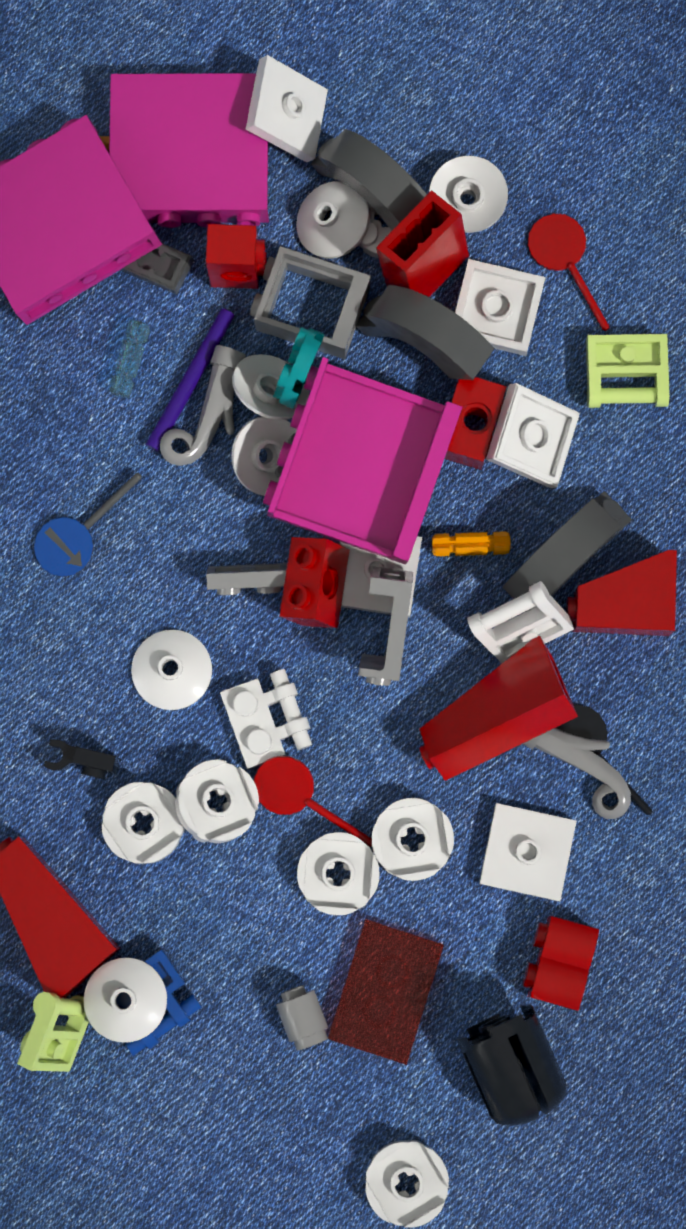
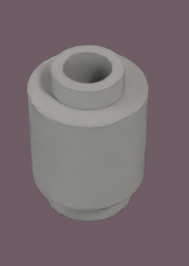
(302, 1017)

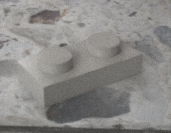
(230, 579)

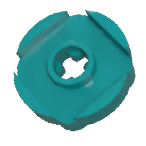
(294, 377)

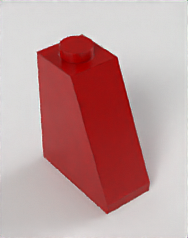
(629, 600)

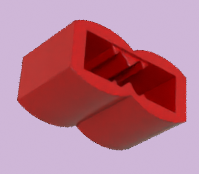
(561, 962)

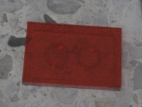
(385, 992)

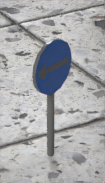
(66, 545)

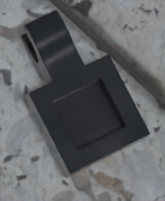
(93, 763)

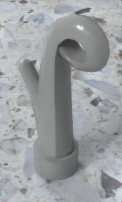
(216, 406)
(577, 752)

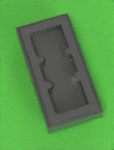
(162, 267)

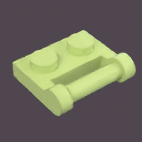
(627, 357)
(51, 1045)

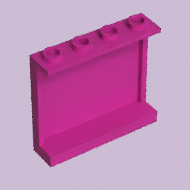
(189, 148)
(65, 220)
(361, 462)

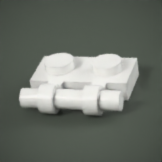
(254, 724)

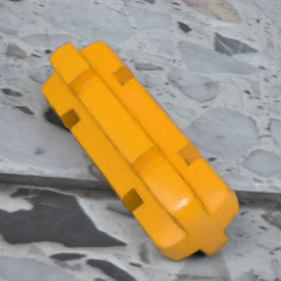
(471, 543)

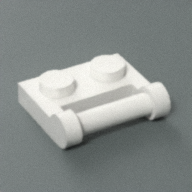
(509, 636)

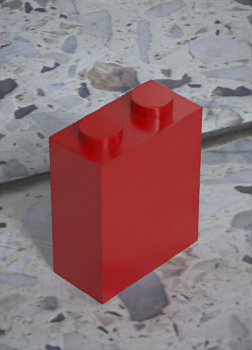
(424, 246)

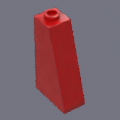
(499, 712)
(50, 920)

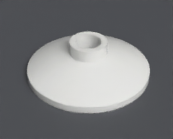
(473, 177)
(344, 227)
(255, 385)
(254, 436)
(175, 690)
(146, 993)

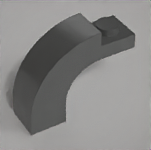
(370, 174)
(429, 328)
(570, 546)

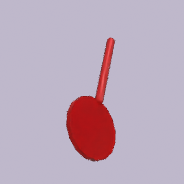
(559, 244)
(287, 787)

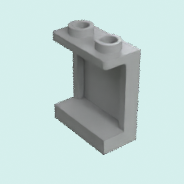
(396, 584)

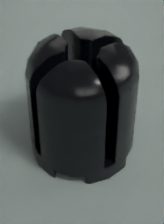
(513, 1067)

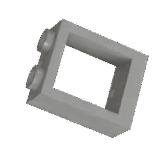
(275, 272)

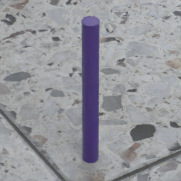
(190, 378)

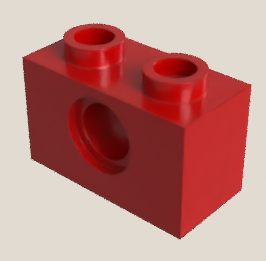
(234, 256)
(481, 399)
(314, 582)

